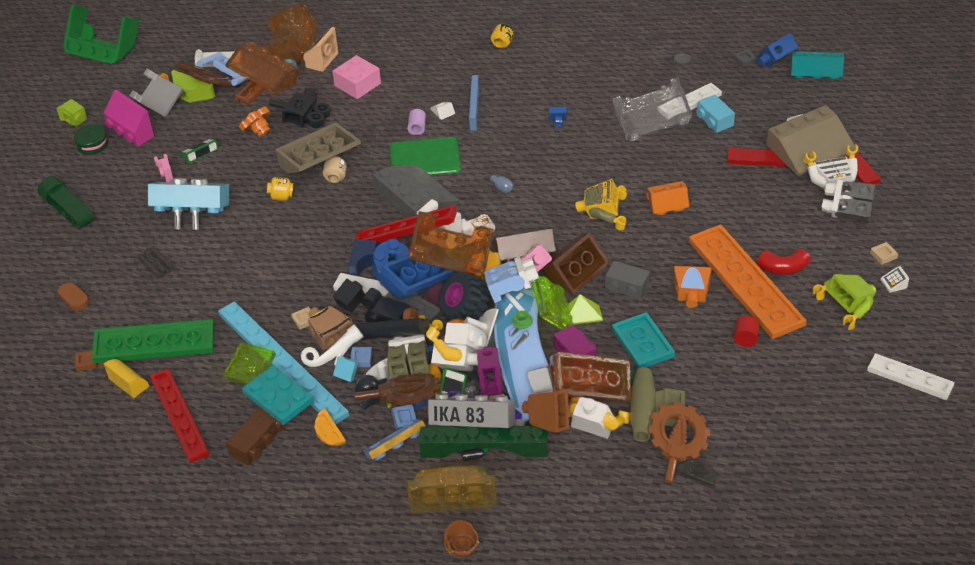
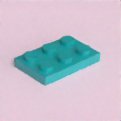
(643, 340)
(278, 395)

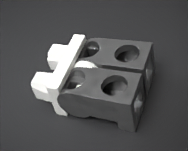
(850, 200)

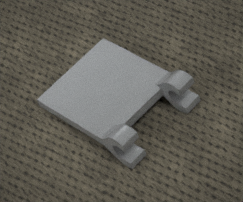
(159, 94)

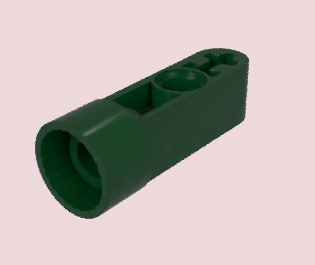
(65, 202)

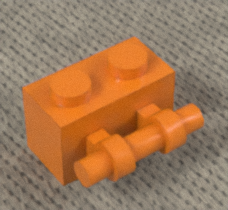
(668, 197)

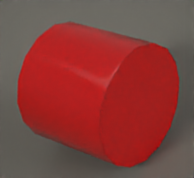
(746, 331)

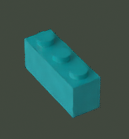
(817, 64)

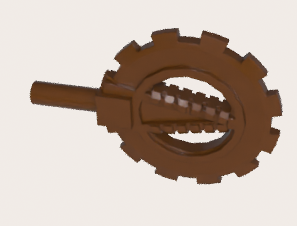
(205, 75)
(404, 389)

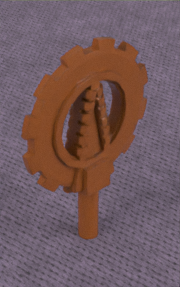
(675, 446)

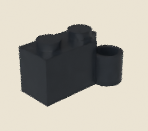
(381, 307)

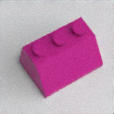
(128, 119)

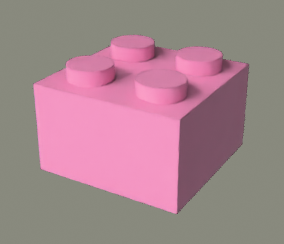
(356, 77)

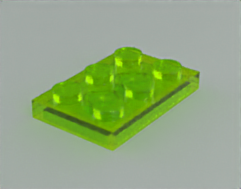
(552, 302)

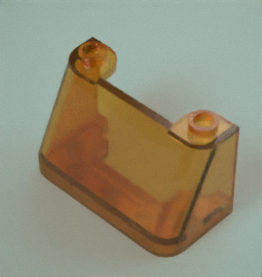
(293, 32)

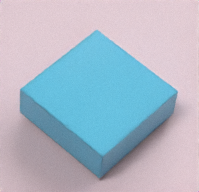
(345, 368)

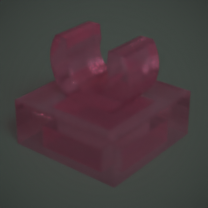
(433, 294)

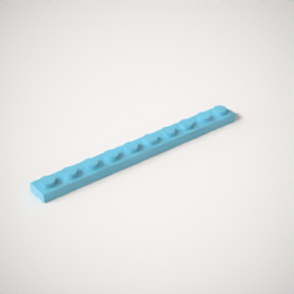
(257, 336)

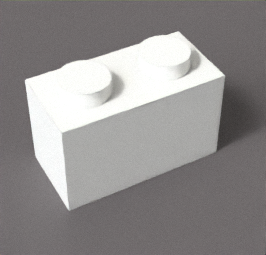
(465, 335)

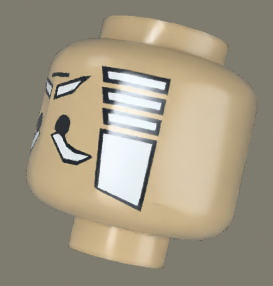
(334, 169)

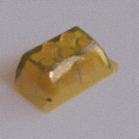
(451, 489)

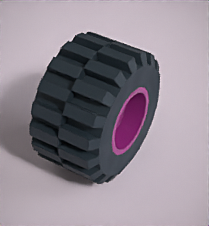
(463, 296)

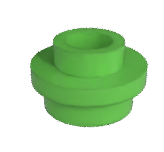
(522, 320)

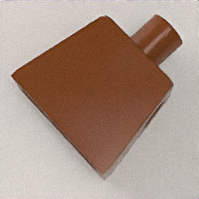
(548, 410)

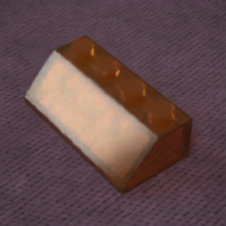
(263, 67)

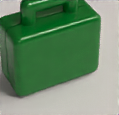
(430, 155)

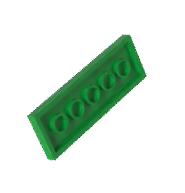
(153, 341)

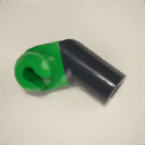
(473, 454)

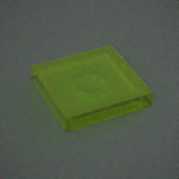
(248, 363)

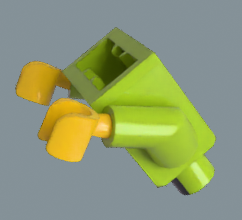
(851, 293)

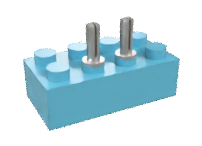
(181, 195)

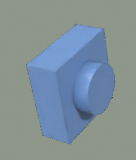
(362, 355)
(403, 415)

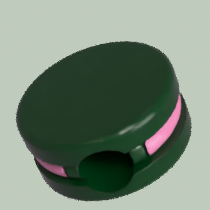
(90, 139)

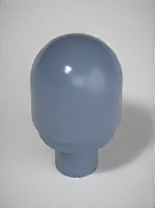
(502, 183)

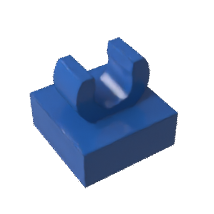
(557, 115)

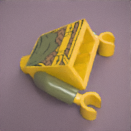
(602, 203)

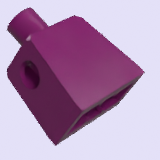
(489, 363)

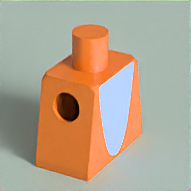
(692, 284)

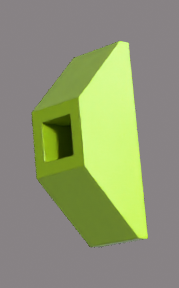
(193, 88)

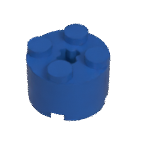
(387, 252)

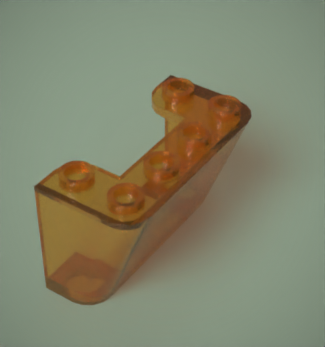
(450, 248)

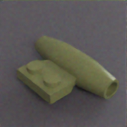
(647, 400)

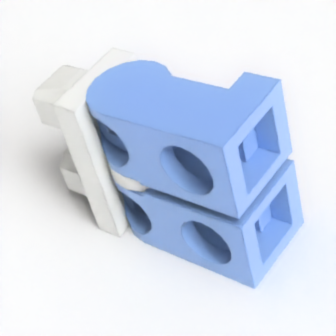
(510, 277)

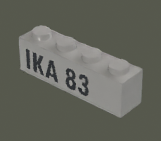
(471, 411)

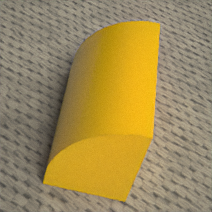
(125, 378)

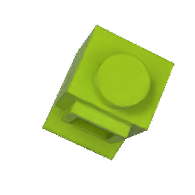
(72, 113)

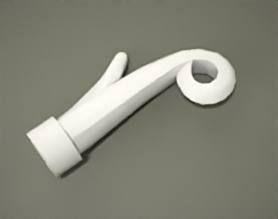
(337, 349)

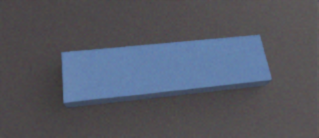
(474, 103)

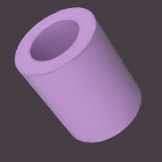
(416, 121)

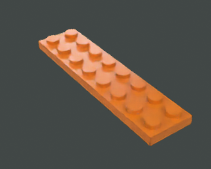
(747, 282)

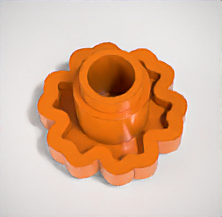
(256, 122)

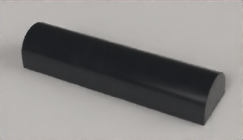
(393, 328)

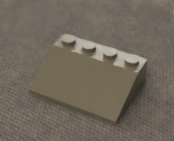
(813, 131)
(315, 148)

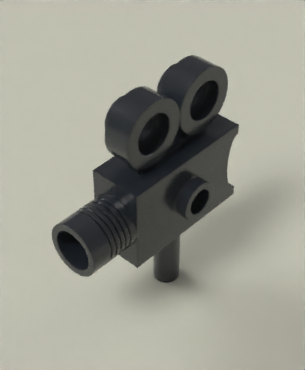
(303, 109)

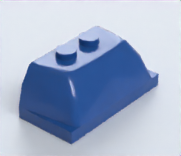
(409, 278)

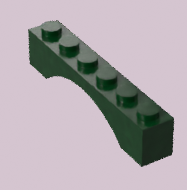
(446, 440)

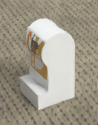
(482, 220)

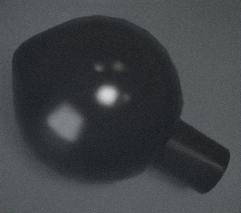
(368, 382)

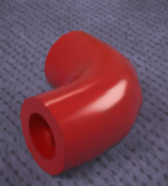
(783, 264)

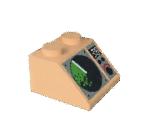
(322, 51)

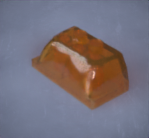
(591, 376)

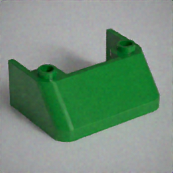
(81, 42)

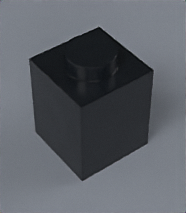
(349, 295)

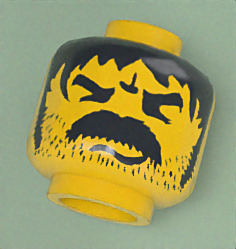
(502, 36)

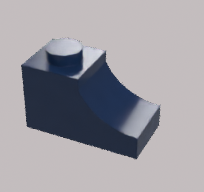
(361, 256)

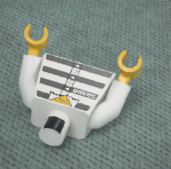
(833, 169)

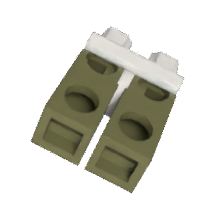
(405, 351)

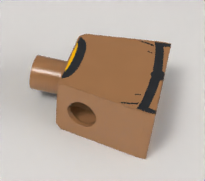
(328, 325)

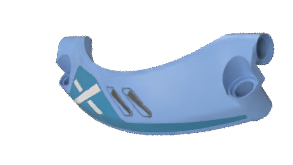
(518, 348)

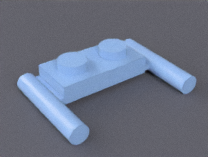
(219, 62)

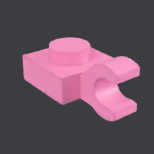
(164, 167)

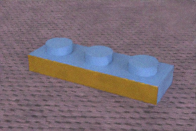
(394, 440)

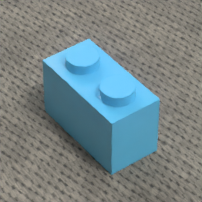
(715, 113)

